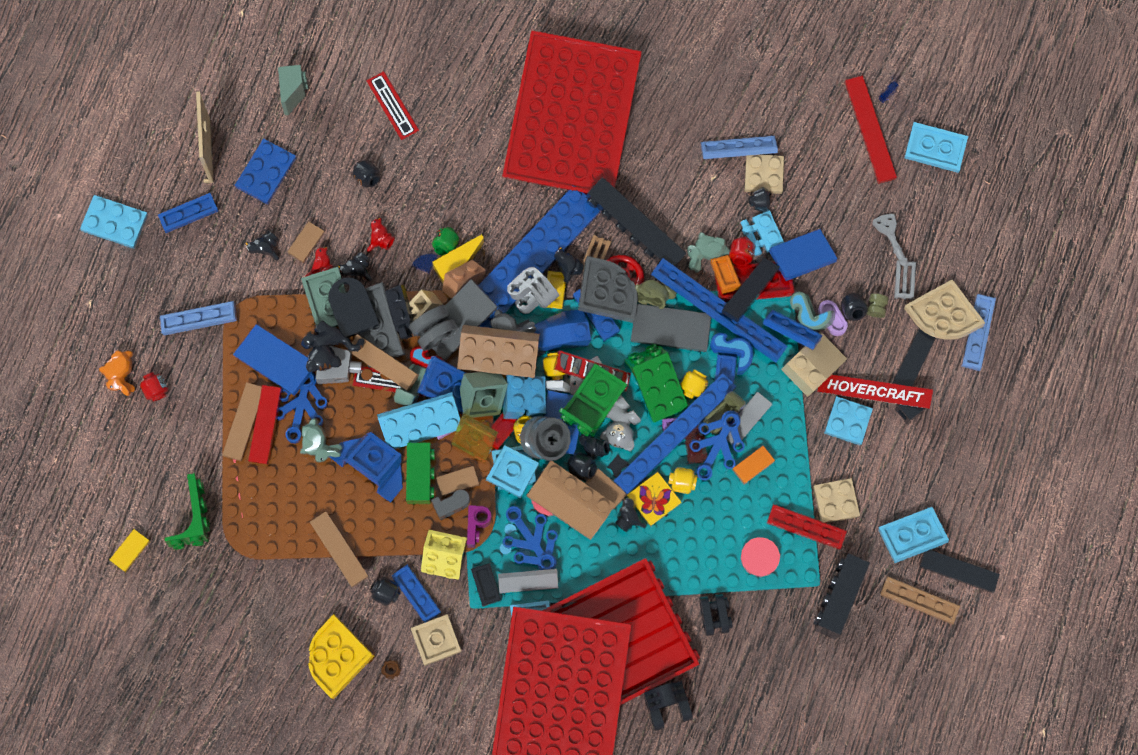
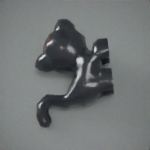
(322, 355)

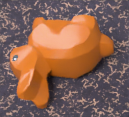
(116, 370)

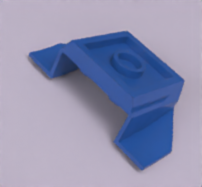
(375, 461)

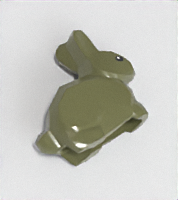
(654, 293)

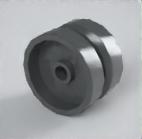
(433, 327)
(545, 438)

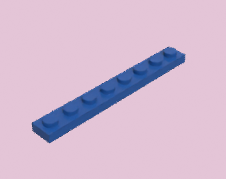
(713, 307)
(674, 434)

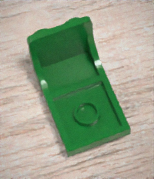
(657, 382)
(593, 401)
(200, 526)

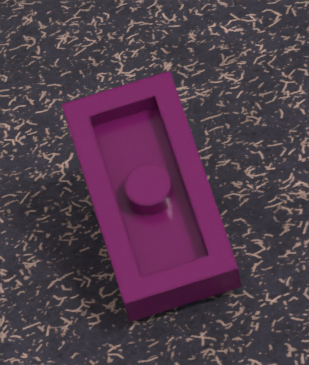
(472, 535)

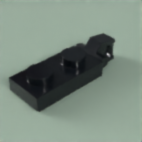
(400, 310)

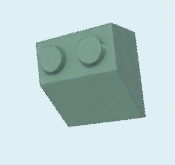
(292, 86)
(482, 394)

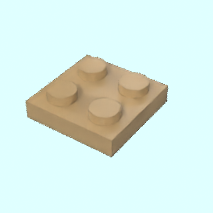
(764, 172)
(836, 501)
(435, 640)

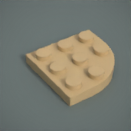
(945, 313)

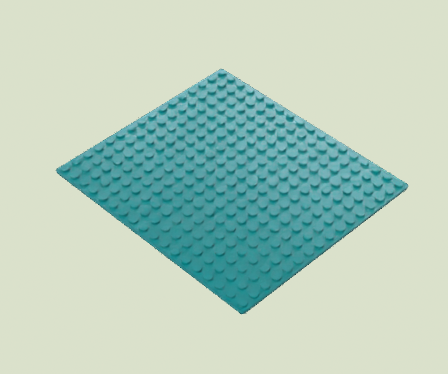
(704, 536)

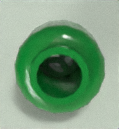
(445, 241)

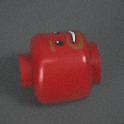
(742, 251)

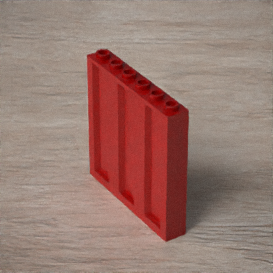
(656, 643)

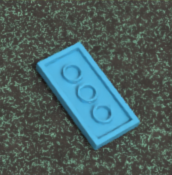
(419, 421)

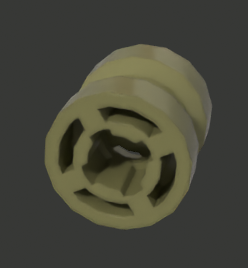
(877, 305)

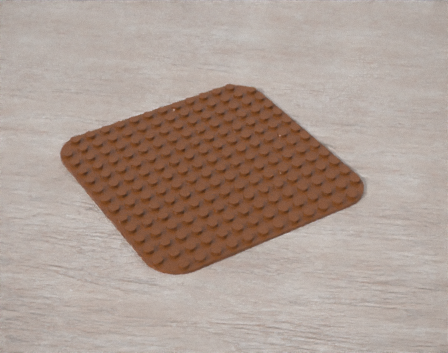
(295, 488)

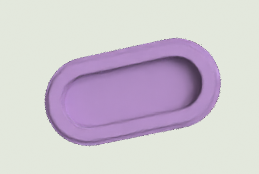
(839, 324)

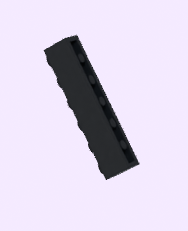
(633, 223)

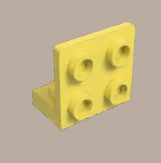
(443, 554)

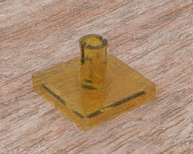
(474, 437)

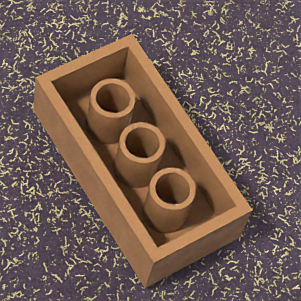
(498, 351)

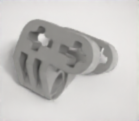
(532, 291)

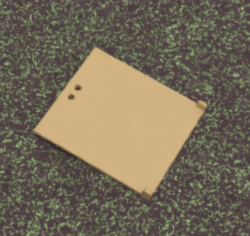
(204, 138)

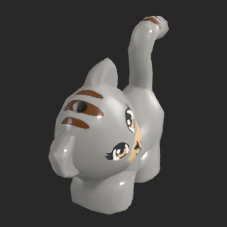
(619, 432)

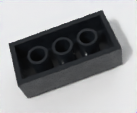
(842, 595)

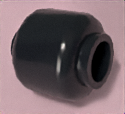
(366, 173)
(854, 306)
(582, 466)
(384, 591)

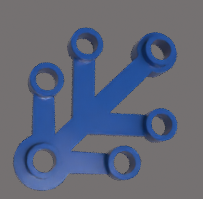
(300, 404)
(719, 442)
(531, 542)

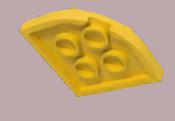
(336, 656)

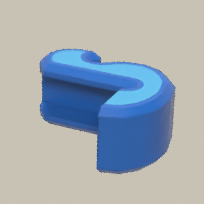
(733, 347)

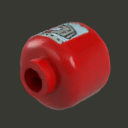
(154, 387)

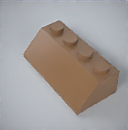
(570, 500)

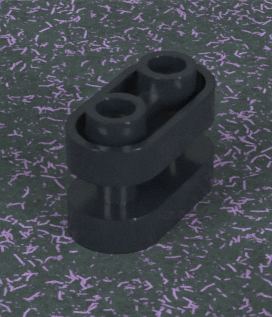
(724, 622)

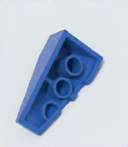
(563, 331)

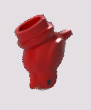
(380, 236)
(321, 262)

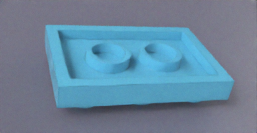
(936, 147)
(114, 221)
(913, 534)

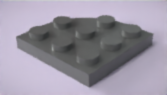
(607, 290)

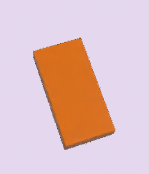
(725, 274)
(753, 465)

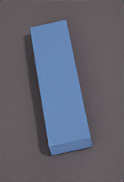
(739, 147)
(198, 318)
(977, 340)

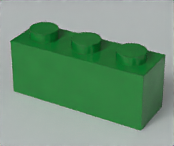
(419, 473)

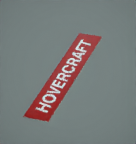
(877, 391)

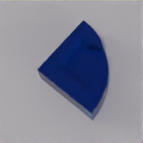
(892, 88)
(424, 262)

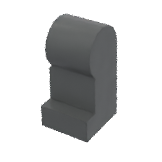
(451, 505)

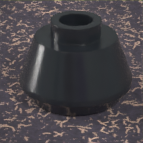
(760, 200)

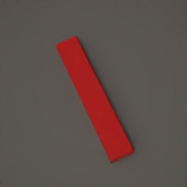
(870, 130)

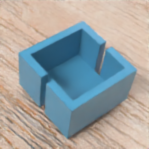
(524, 395)

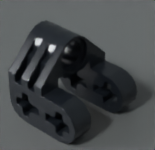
(666, 696)

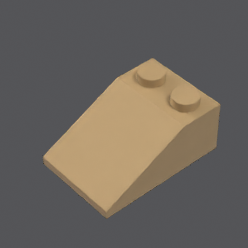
(812, 367)

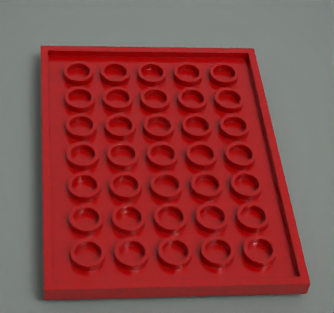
(571, 112)
(561, 684)

